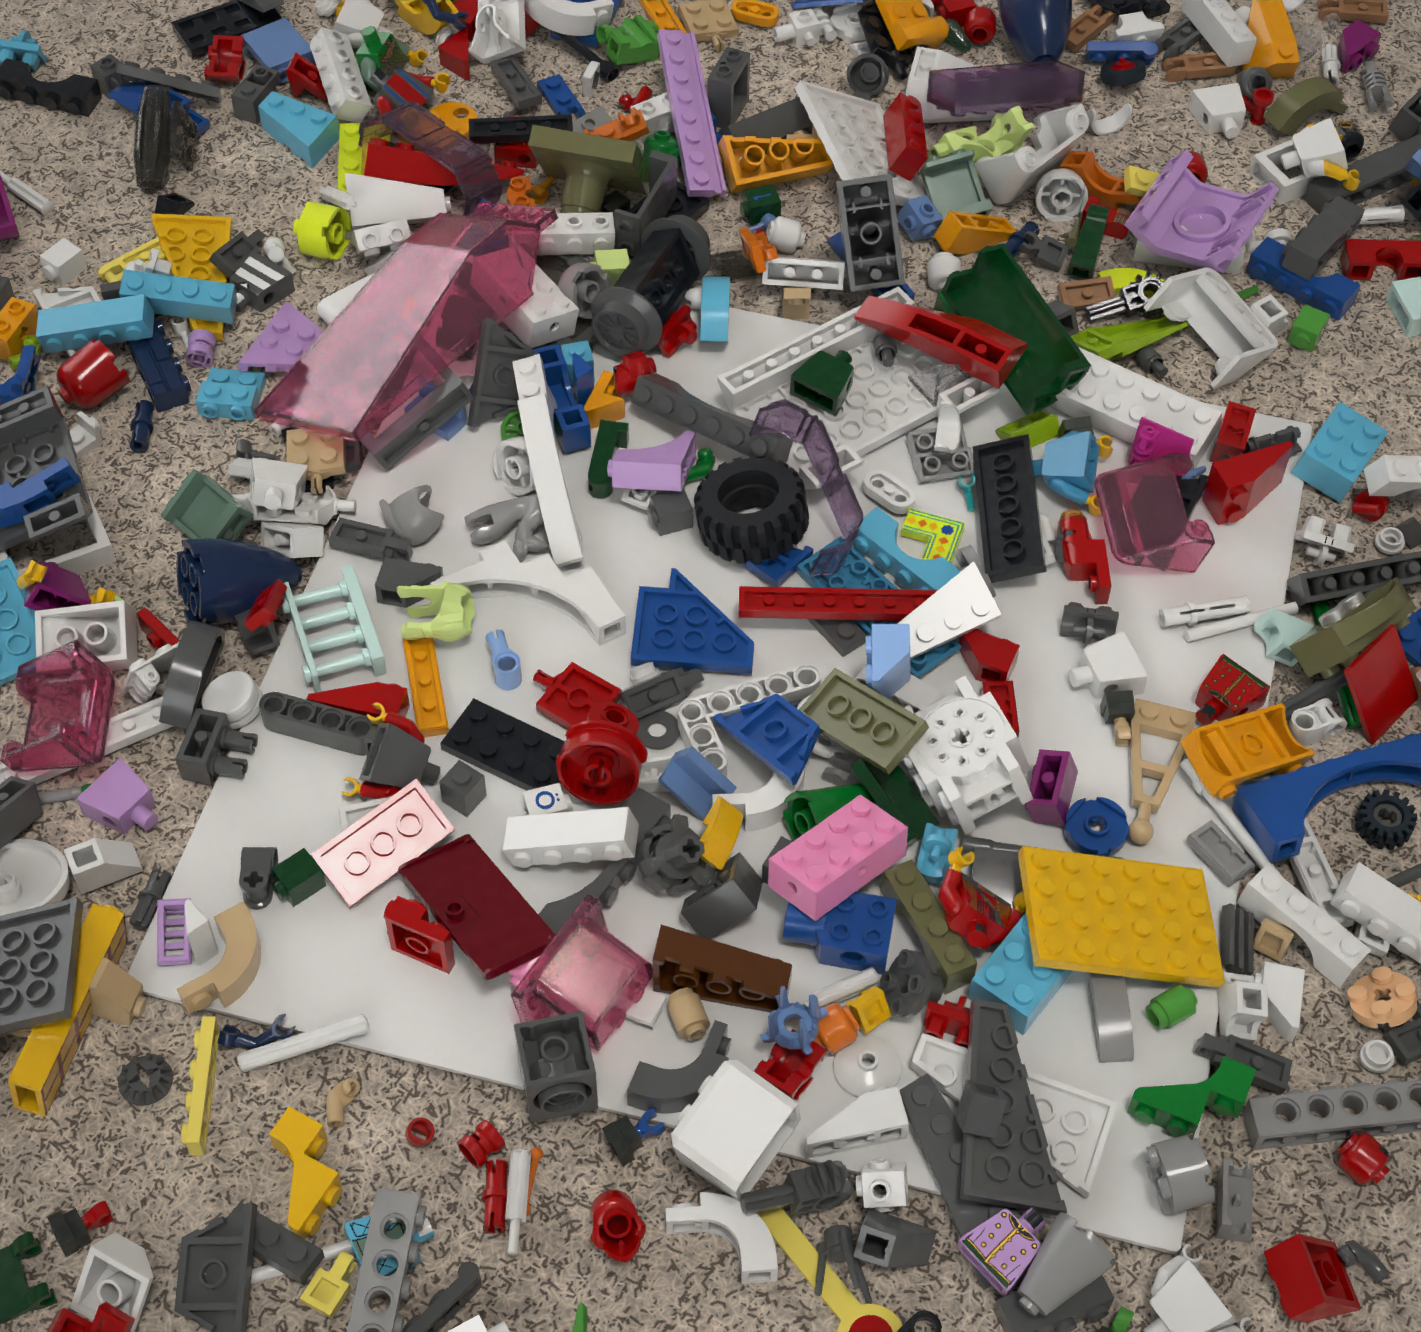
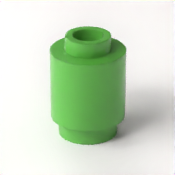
(1171, 1007)

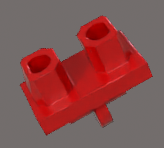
(676, 331)
(948, 1019)

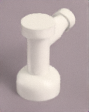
(275, 249)

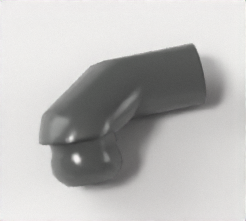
(1367, 1258)

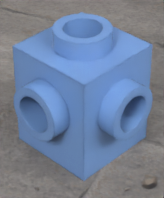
(919, 218)

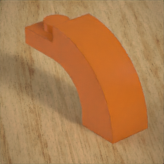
(1098, 182)

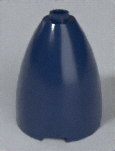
(1037, 27)
(227, 576)

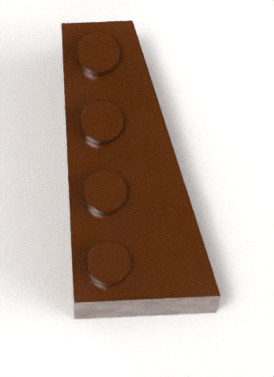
(717, 971)

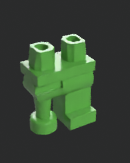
(632, 41)

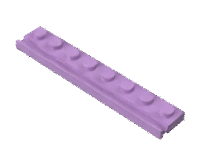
(691, 114)

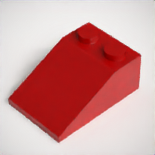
(1244, 481)

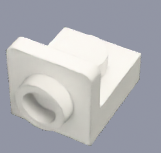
(86, 434)

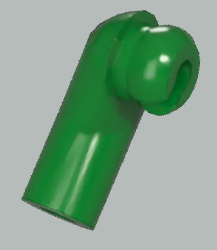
(703, 465)

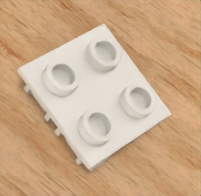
(144, 674)

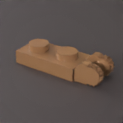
(1351, 10)
(1087, 27)
(1195, 66)

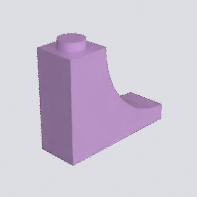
(654, 467)

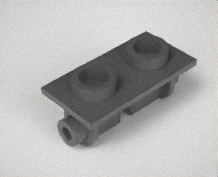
(1289, 434)

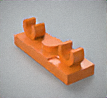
(625, 128)
(757, 249)

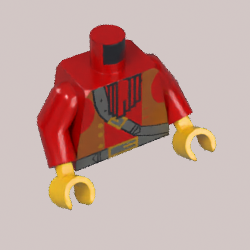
(974, 909)

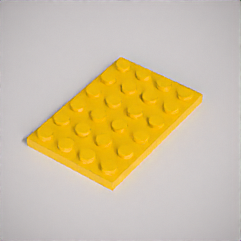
(1119, 917)

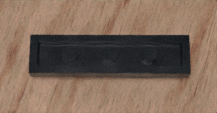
(513, 128)

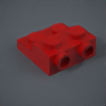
(416, 937)

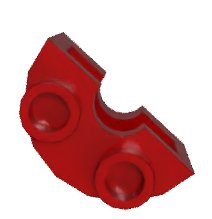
(225, 59)
(790, 1068)

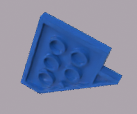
(687, 631)

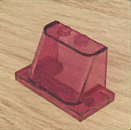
(584, 972)

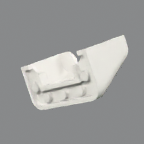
(1016, 172)

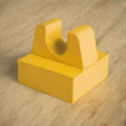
(869, 1009)

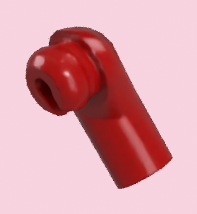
(626, 100)

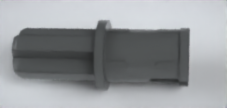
(148, 899)

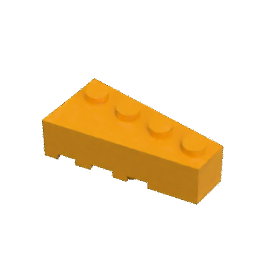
(768, 161)

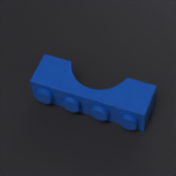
(1329, 294)
(569, 417)

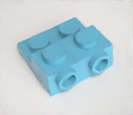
(230, 394)

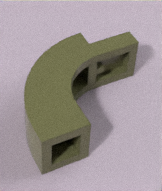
(1302, 101)

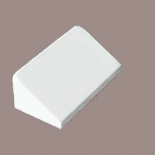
(199, 933)

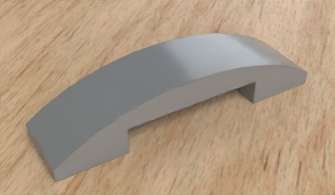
(1112, 1018)

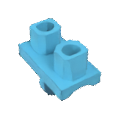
(24, 49)
(934, 853)

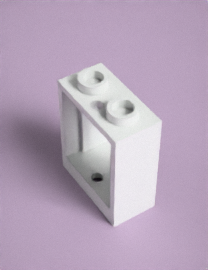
(1264, 170)

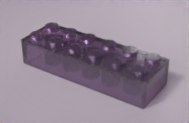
(1005, 87)

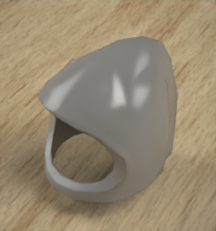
(411, 516)

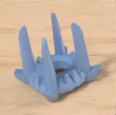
(807, 1025)

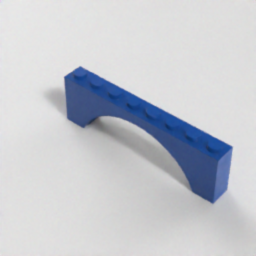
(1278, 806)

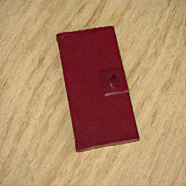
(477, 906)

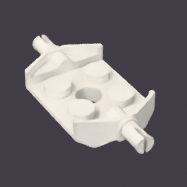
(310, 509)

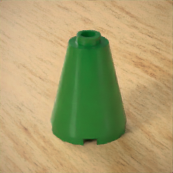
(813, 806)

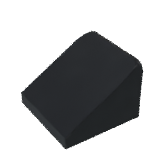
(173, 204)

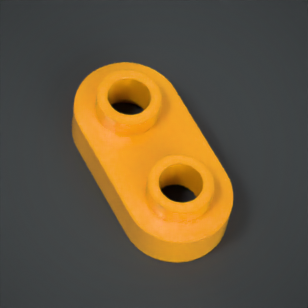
(755, 12)

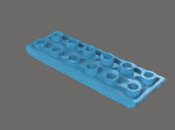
(861, 574)

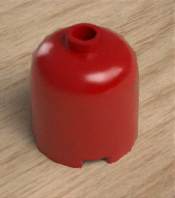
(90, 376)

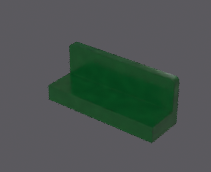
(897, 797)

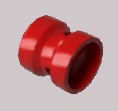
(481, 1144)

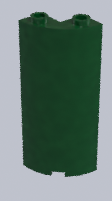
(1005, 298)

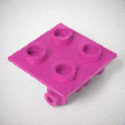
(1157, 440)

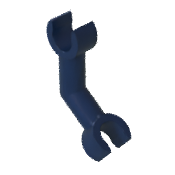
(446, 16)
(233, 1037)

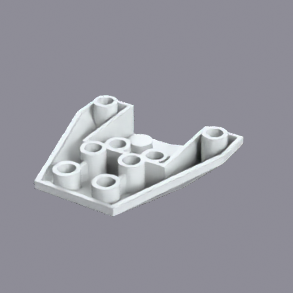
(917, 86)

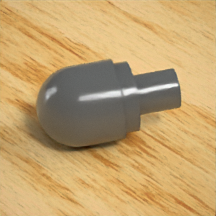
(885, 349)
(1149, 358)

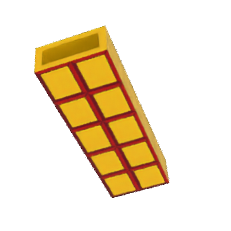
(54, 1044)

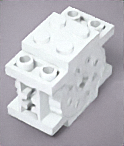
(967, 757)

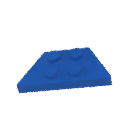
(774, 734)

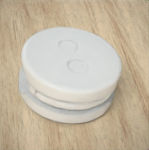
(234, 695)

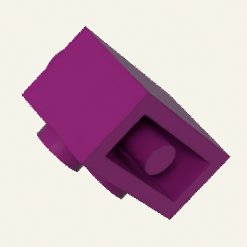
(1052, 787)

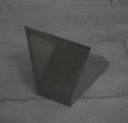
(733, 265)

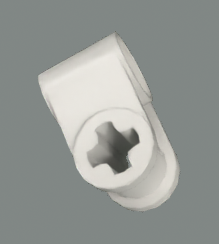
(1316, 722)

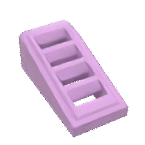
(165, 907)

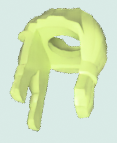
(449, 602)

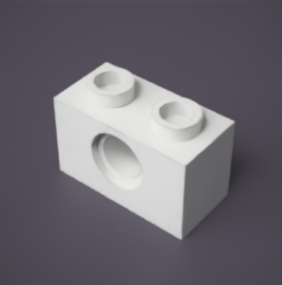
(656, 114)

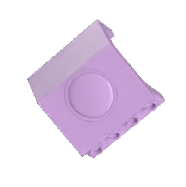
(1180, 200)

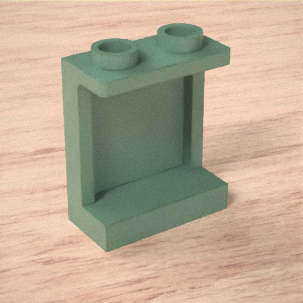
(954, 184)
(206, 509)

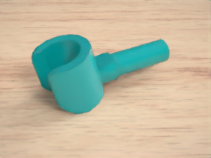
(968, 492)

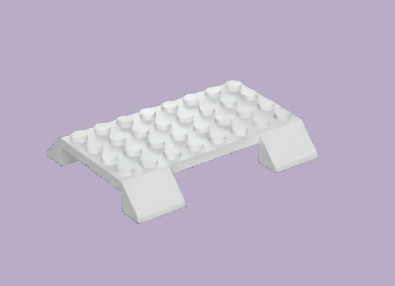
(878, 404)

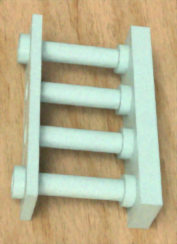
(362, 632)

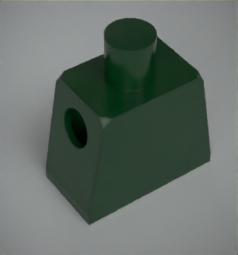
(824, 380)

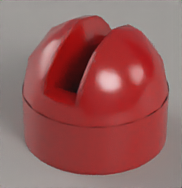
(420, 1126)

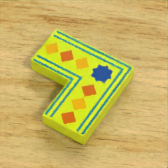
(938, 532)

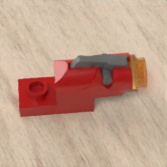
(1082, 556)

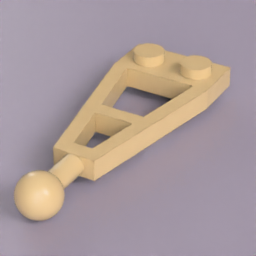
(1161, 722)

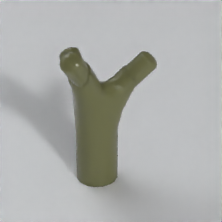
(1073, 235)

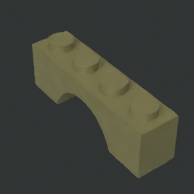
(918, 904)

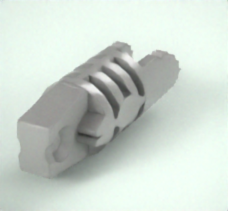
(1375, 86)

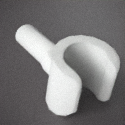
(181, 330)

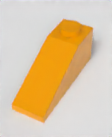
(971, 232)

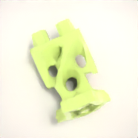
(992, 143)

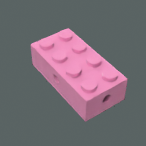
(837, 857)

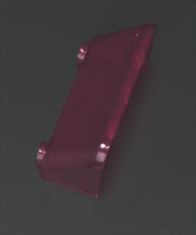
(1148, 516)

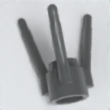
(840, 1247)

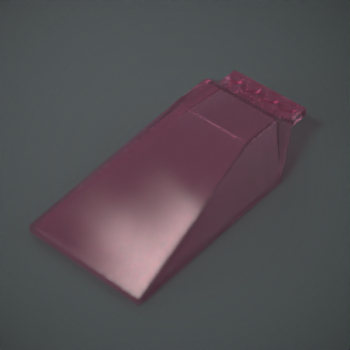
(411, 319)

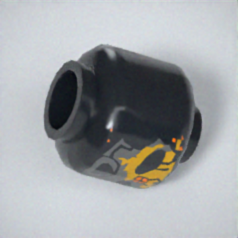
(1352, 138)

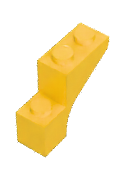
(313, 1183)

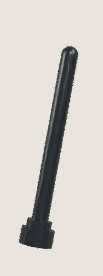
(608, 69)

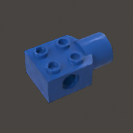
(849, 935)

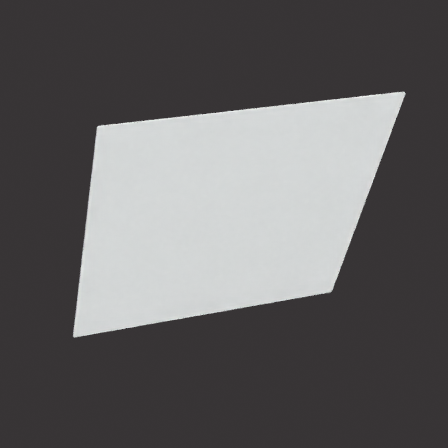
(338, 960)

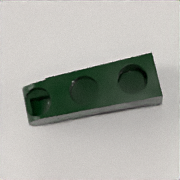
(1089, 242)
(609, 438)

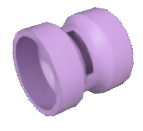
(200, 348)

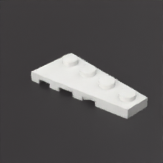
(951, 612)

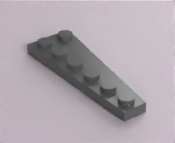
(943, 1150)

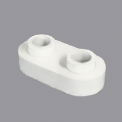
(892, 493)

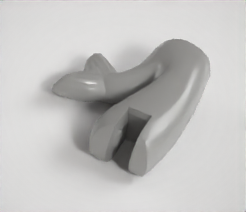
(505, 515)

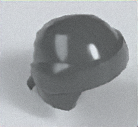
(867, 75)

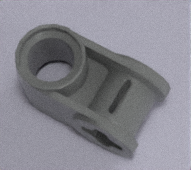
(257, 875)

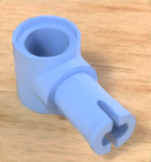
(503, 660)

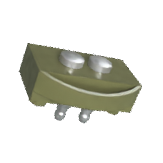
(1352, 628)

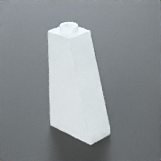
(391, 200)

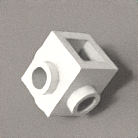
(894, 1181)

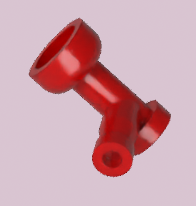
(1262, 98)

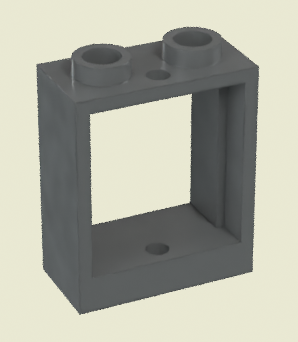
(729, 86)

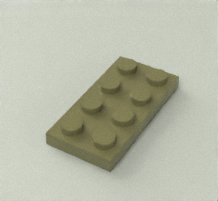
(864, 720)

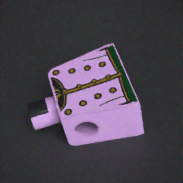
(1003, 1247)

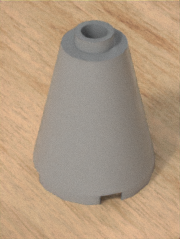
(1063, 1266)

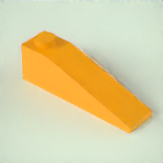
(1276, 42)

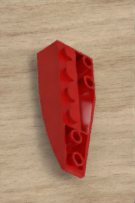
(415, 166)
(947, 337)

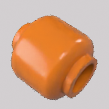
(837, 1029)

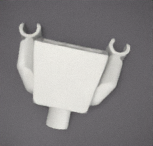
(1187, 1300)

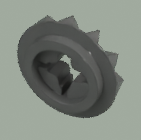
(137, 1092)

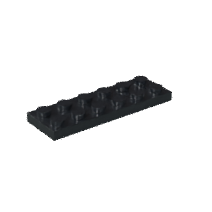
(1008, 509)

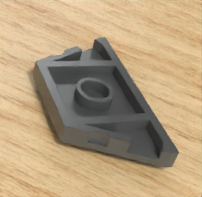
(494, 376)
(217, 1272)

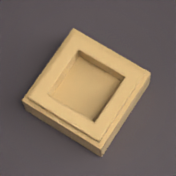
(1273, 939)

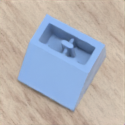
(888, 658)

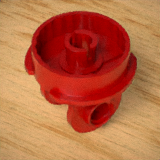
(602, 755)

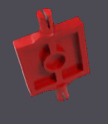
(573, 694)

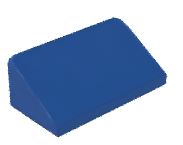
(582, 379)

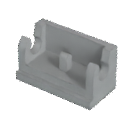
(1234, 1202)

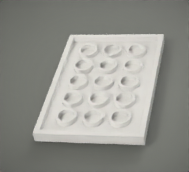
(854, 137)

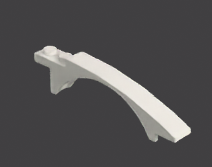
(536, 413)

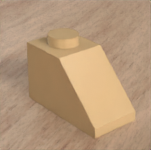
(116, 994)

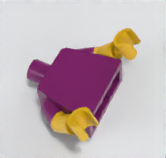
(54, 587)

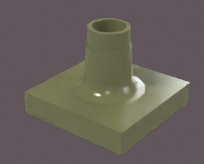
(588, 166)

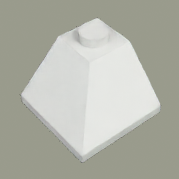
(114, 1274)

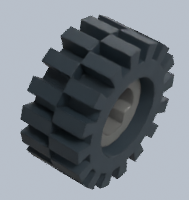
(1381, 831)

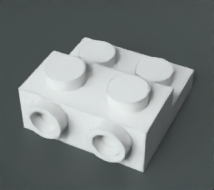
(373, 238)

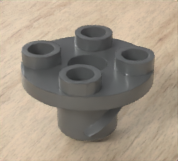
(910, 984)

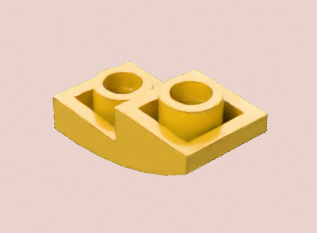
(722, 830)

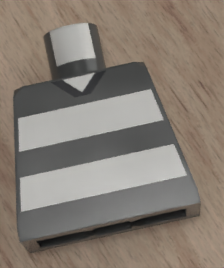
(261, 283)

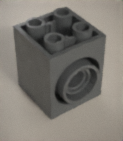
(556, 1066)

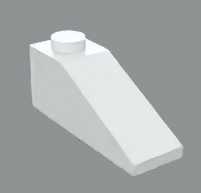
(867, 1121)

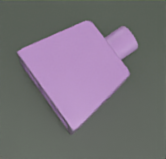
(119, 800)

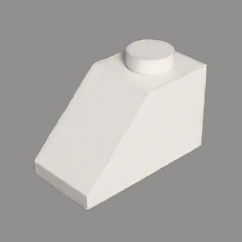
(293, 539)
(1284, 996)

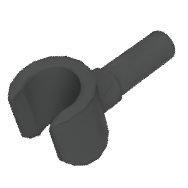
(244, 450)

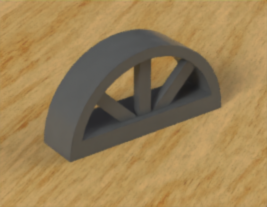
(190, 672)

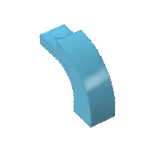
(715, 308)

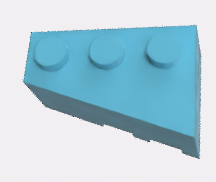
(299, 126)

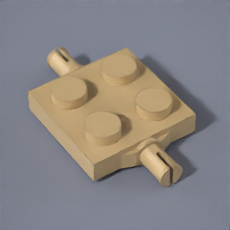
(709, 20)
(319, 451)

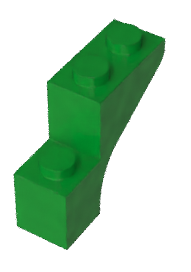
(1182, 1105)

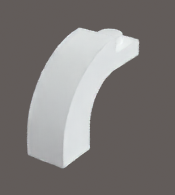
(569, 16)
(764, 805)
(744, 1231)

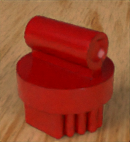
(1370, 507)

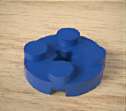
(1091, 842)

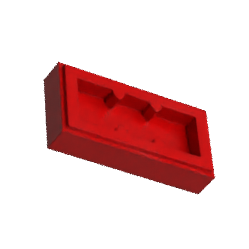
(155, 630)
(1005, 697)

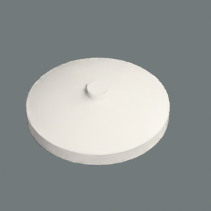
(31, 875)

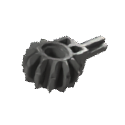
(804, 1190)

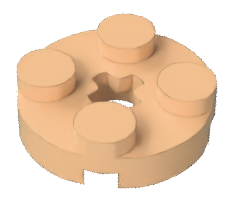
(1380, 984)

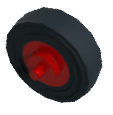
(1123, 72)

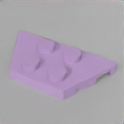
(281, 341)

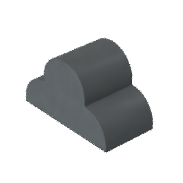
(870, 232)

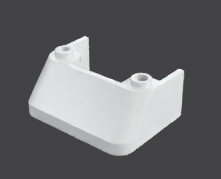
(1218, 318)

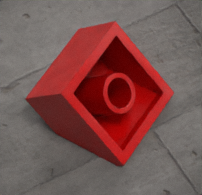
(1310, 1279)

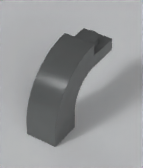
(676, 1088)

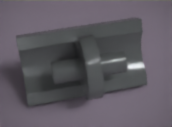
(1088, 622)

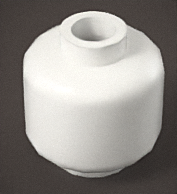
(785, 234)
(940, 268)

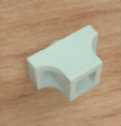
(1280, 632)

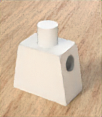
(1219, 109)
(277, 483)
(1110, 667)

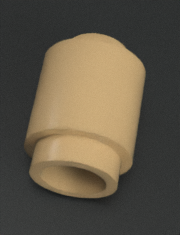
(688, 1014)

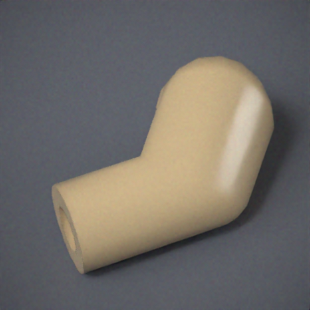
(340, 1098)

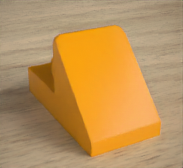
(603, 402)

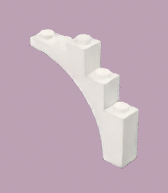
(540, 581)

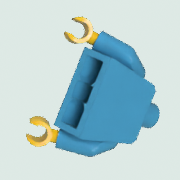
(1071, 466)

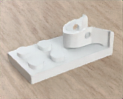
(498, 30)

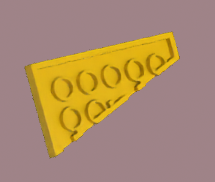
(189, 244)

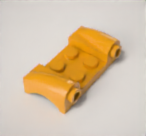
(911, 25)
(1244, 749)

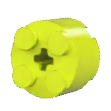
(322, 230)

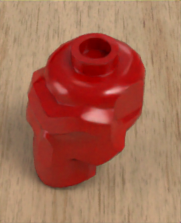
(629, 369)
(616, 1225)

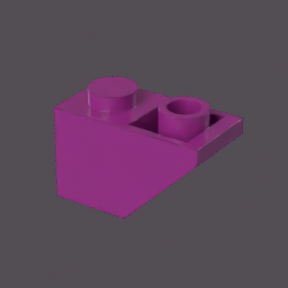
(1357, 44)

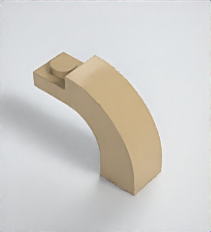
(235, 970)

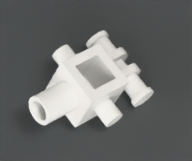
(806, 27)

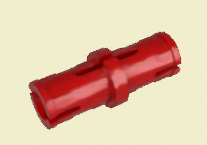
(495, 1196)

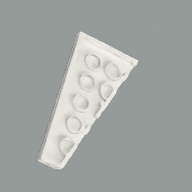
(1072, 1118)

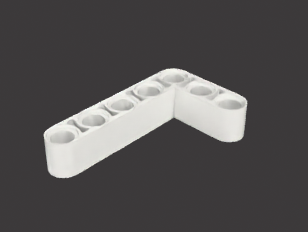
(729, 699)

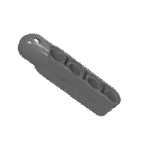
(318, 723)

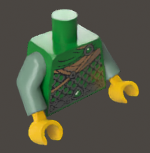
(384, 52)

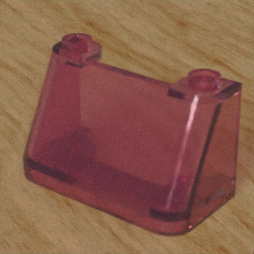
(67, 712)

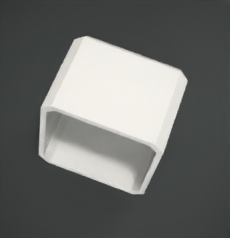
(734, 1128)

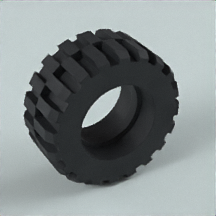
(755, 534)

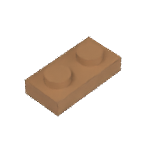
(1086, 292)

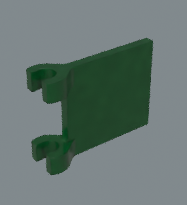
(14, 1289)

